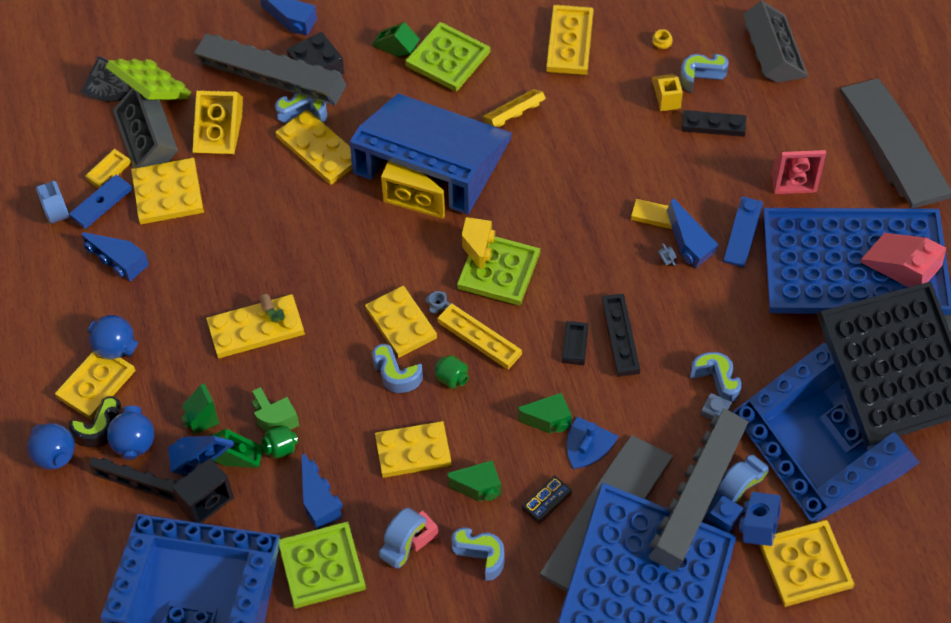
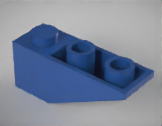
(120, 254)
(318, 501)

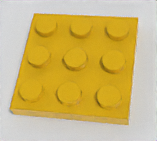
(167, 191)
(807, 564)

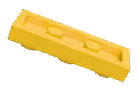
(514, 108)

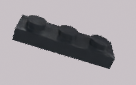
(714, 123)

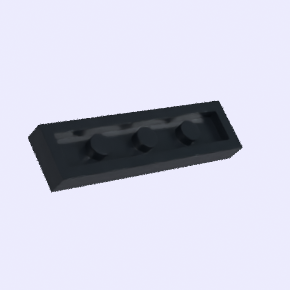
(620, 335)
(131, 478)

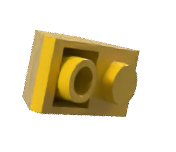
(668, 91)
(476, 240)

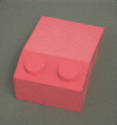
(797, 171)
(905, 258)

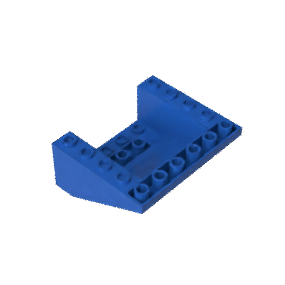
(431, 143)
(814, 441)
(192, 574)

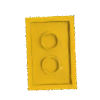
(401, 321)
(93, 382)
(413, 449)

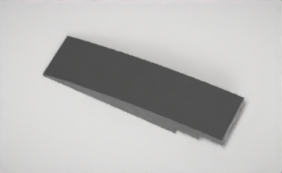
(896, 144)
(633, 471)

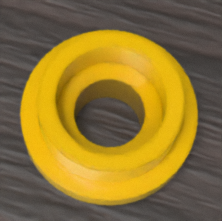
(662, 39)

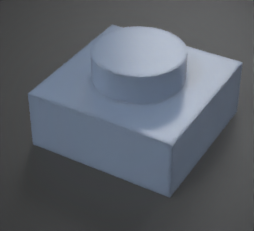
(715, 405)

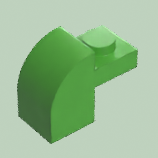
(274, 415)

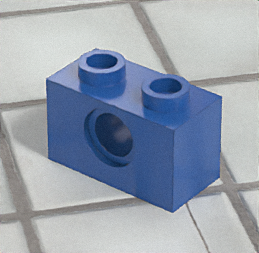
(760, 518)

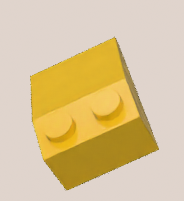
(217, 122)
(412, 190)

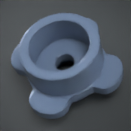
(667, 255)
(434, 297)

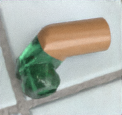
(268, 308)

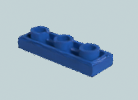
(100, 201)

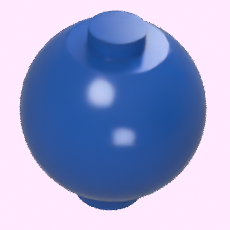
(111, 337)
(130, 433)
(50, 446)

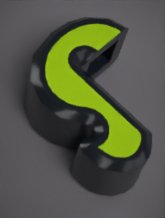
(96, 434)

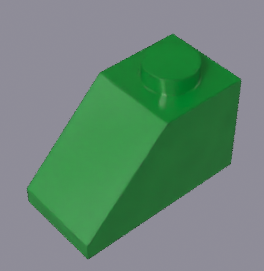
(396, 40)
(199, 411)
(547, 414)
(243, 453)
(476, 482)

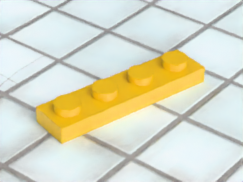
(479, 336)

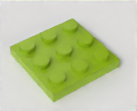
(447, 56)
(148, 79)
(504, 275)
(321, 565)

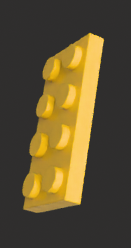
(570, 40)
(317, 146)
(252, 328)

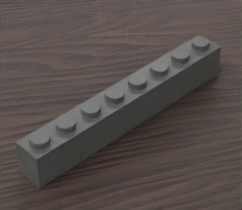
(271, 68)
(697, 490)

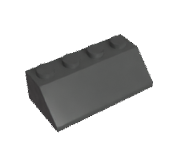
(774, 43)
(144, 130)

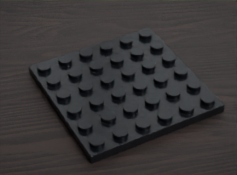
(892, 360)

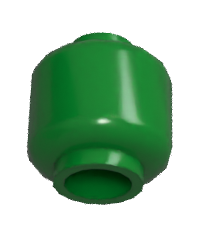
(451, 371)
(279, 442)

